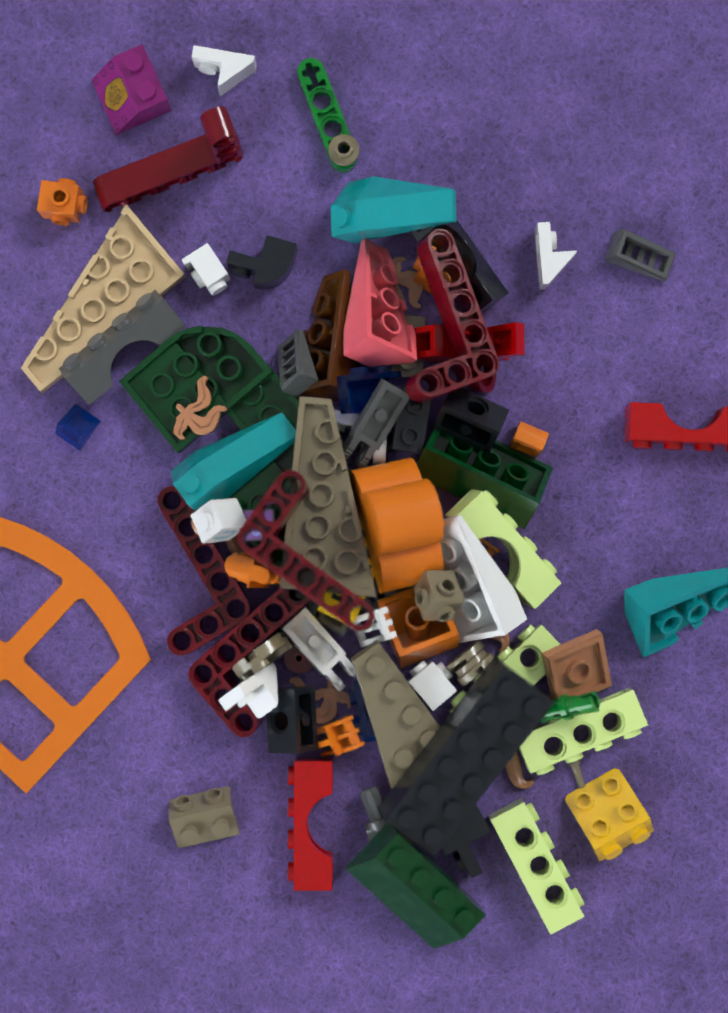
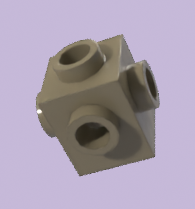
(438, 595)

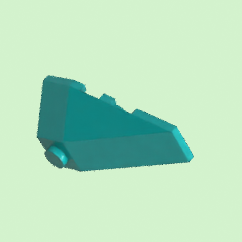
(389, 207)
(232, 461)
(670, 603)

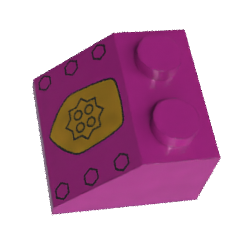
(130, 90)

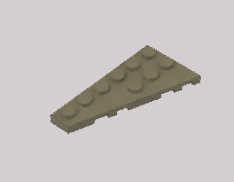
(327, 521)
(394, 709)

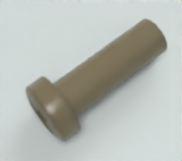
(577, 773)

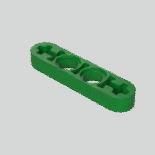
(323, 116)

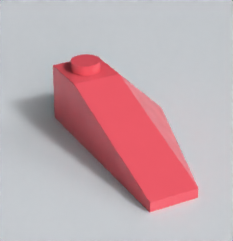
(375, 317)

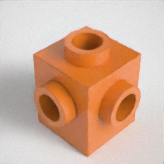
(61, 201)

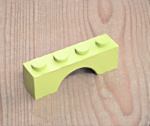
(527, 573)

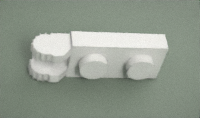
(317, 646)

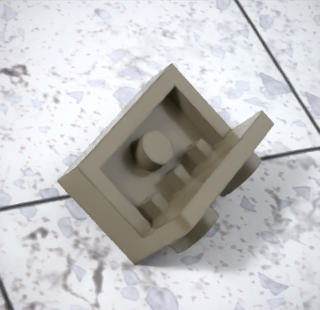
(203, 817)

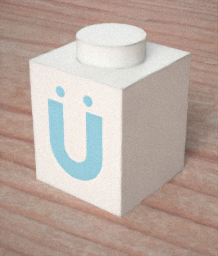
(218, 520)

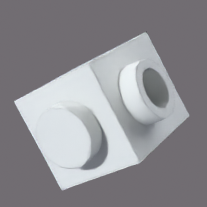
(432, 683)

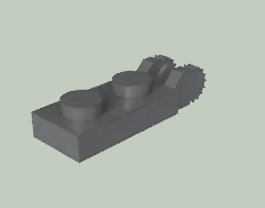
(375, 421)

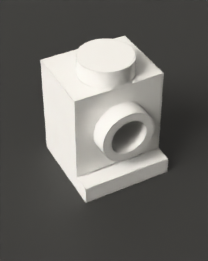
(207, 269)

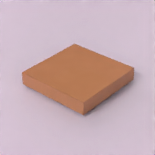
(577, 666)

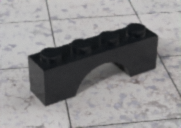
(483, 280)

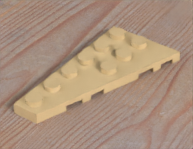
(111, 284)

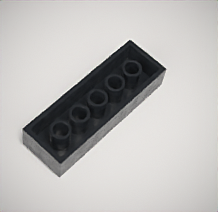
(465, 756)

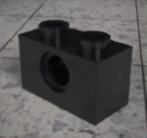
(471, 419)
(293, 721)

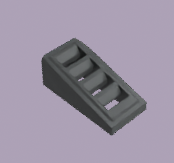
(623, 260)
(301, 375)

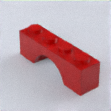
(650, 425)
(312, 864)

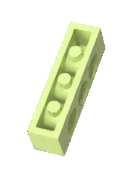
(530, 638)
(629, 721)
(555, 912)

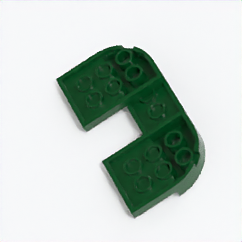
(236, 380)

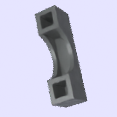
(91, 367)

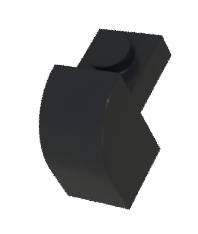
(271, 268)
(468, 831)

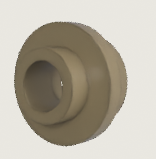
(347, 158)

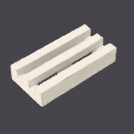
(381, 624)

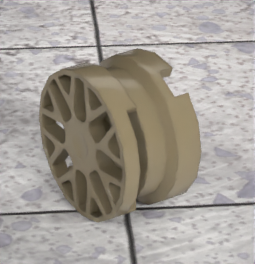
(470, 662)

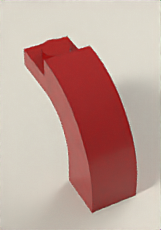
(435, 346)

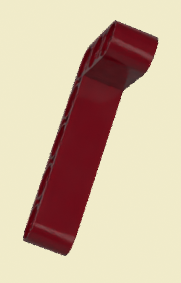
(173, 165)
(454, 322)
(296, 563)
(207, 573)
(243, 646)

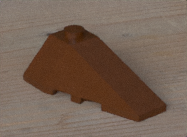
(326, 336)

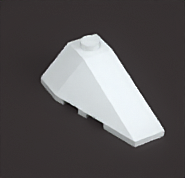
(490, 600)

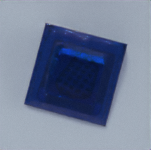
(77, 426)

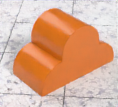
(399, 522)

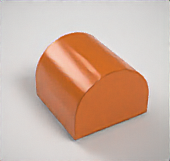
(529, 439)

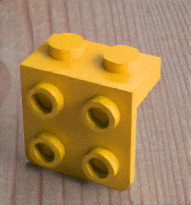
(610, 814)

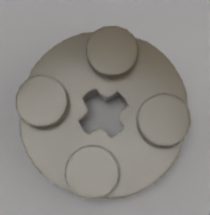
(262, 656)

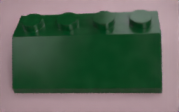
(505, 473)
(415, 888)

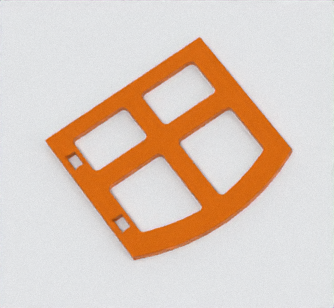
(69, 721)

